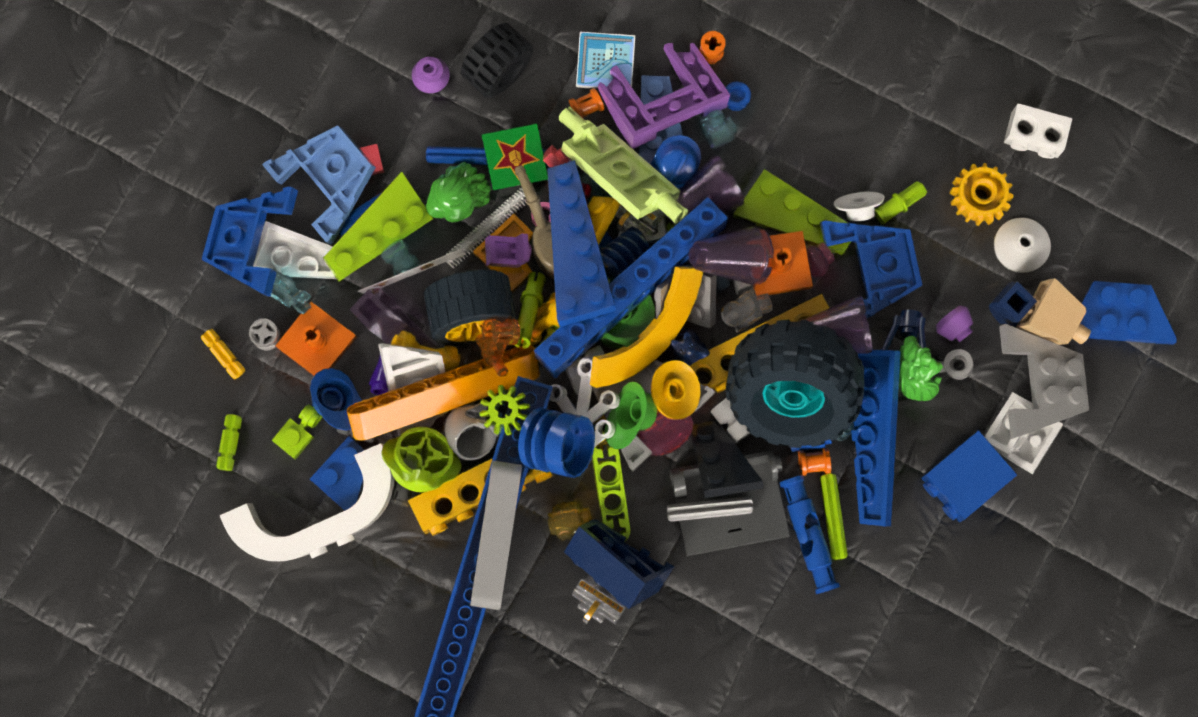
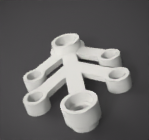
(584, 401)

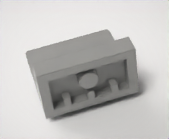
(704, 308)

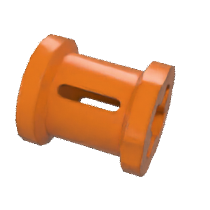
(716, 39)
(587, 104)
(814, 461)

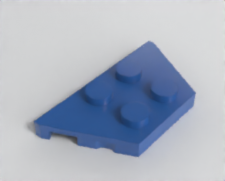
(1126, 314)

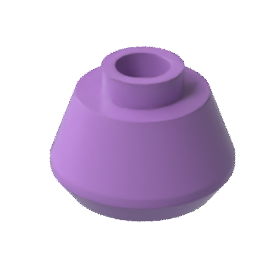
(430, 74)
(955, 324)

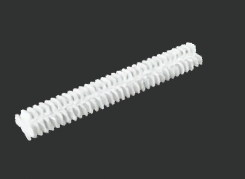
(488, 226)

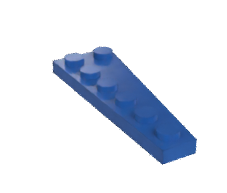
(579, 271)
(876, 437)

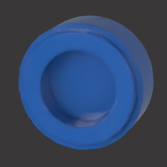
(739, 96)

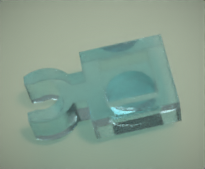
(286, 292)

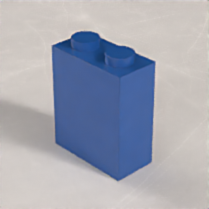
(968, 477)

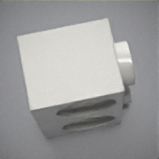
(1038, 124)

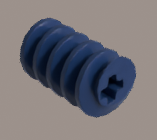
(623, 252)

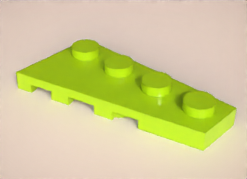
(784, 209)
(388, 219)

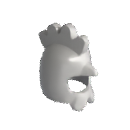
(467, 433)

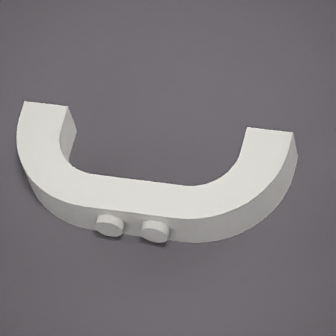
(252, 537)

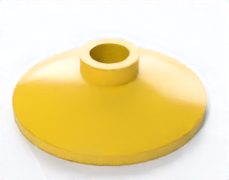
(684, 390)

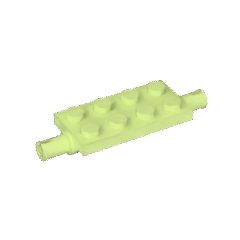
(619, 169)

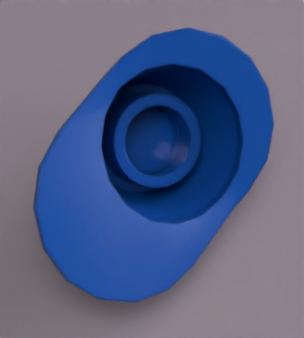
(677, 159)
(332, 395)

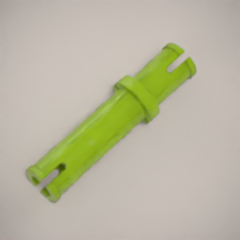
(531, 301)

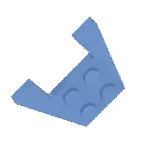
(335, 167)

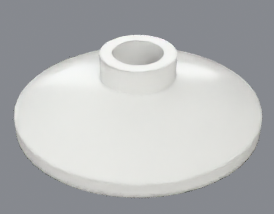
(1013, 254)

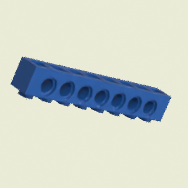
(632, 287)

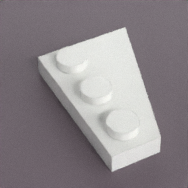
(292, 253)

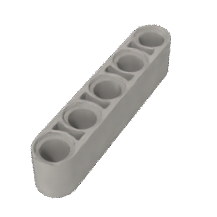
(496, 535)

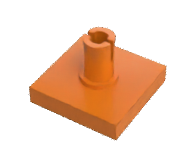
(789, 266)
(316, 340)

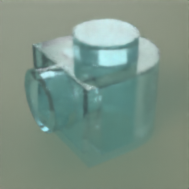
(717, 129)

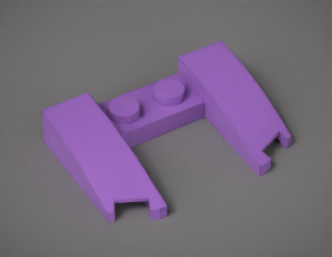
(640, 122)

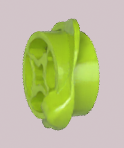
(424, 448)

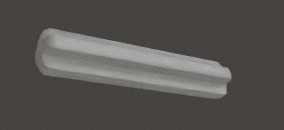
(709, 509)

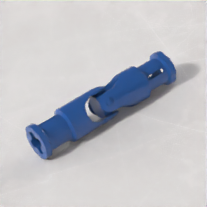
(817, 554)

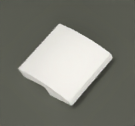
(1024, 450)

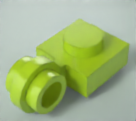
(294, 437)

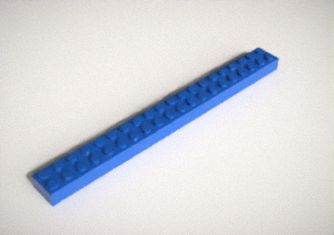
(461, 620)

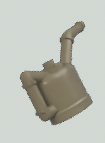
(542, 234)

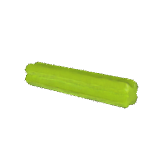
(833, 516)

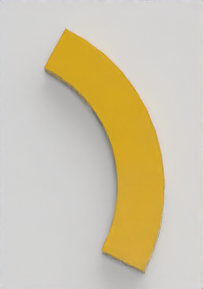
(656, 338)

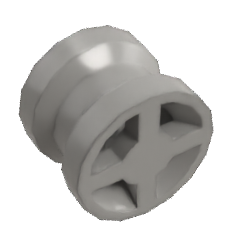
(261, 330)

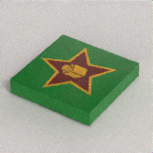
(512, 149)

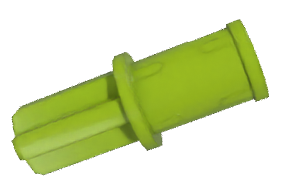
(900, 202)

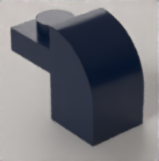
(1012, 304)

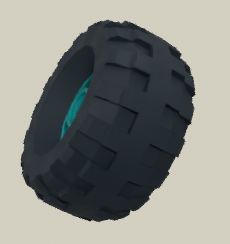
(795, 383)

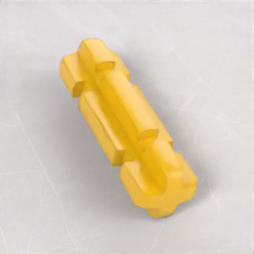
(223, 354)

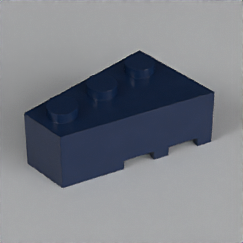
(615, 564)

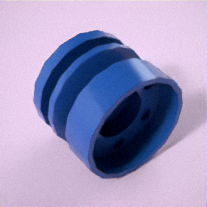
(556, 442)

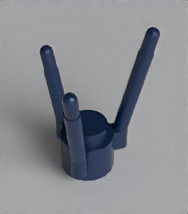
(909, 324)

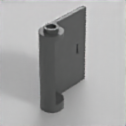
(711, 534)

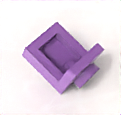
(507, 251)

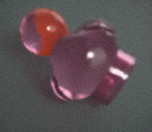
(819, 259)

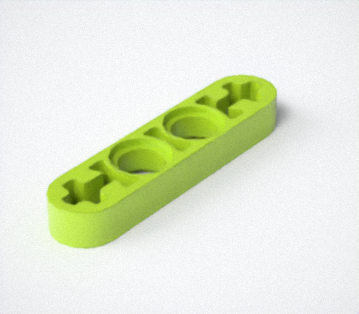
(614, 486)

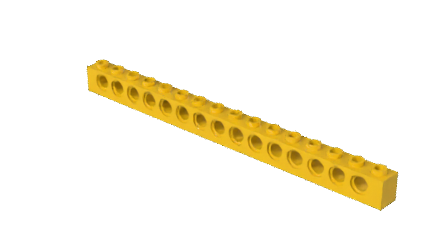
(426, 504)

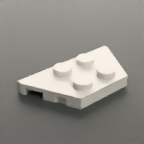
(407, 366)

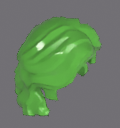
(458, 193)
(916, 371)

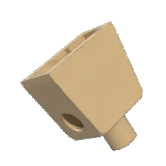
(1055, 315)

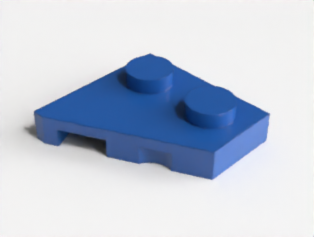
(341, 475)

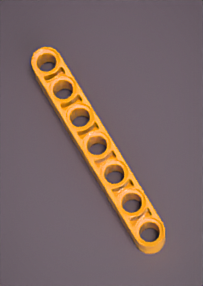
(438, 394)

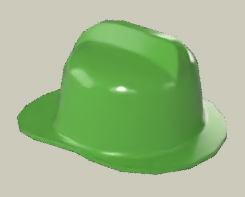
(633, 414)

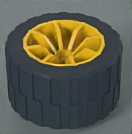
(464, 301)

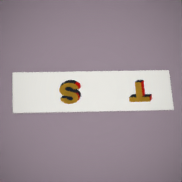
(415, 270)

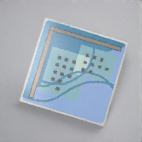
(599, 54)

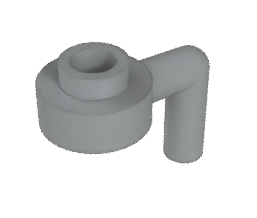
(956, 356)

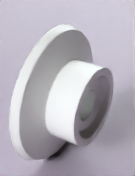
(859, 205)

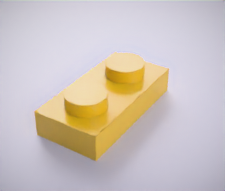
(602, 213)

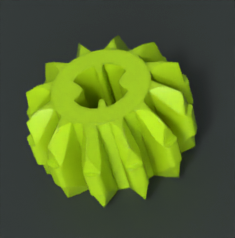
(495, 415)

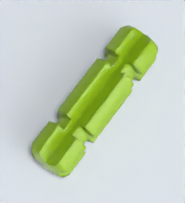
(229, 442)

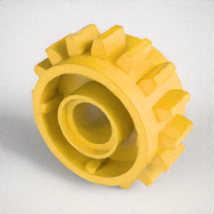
(970, 204)

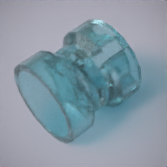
(399, 257)

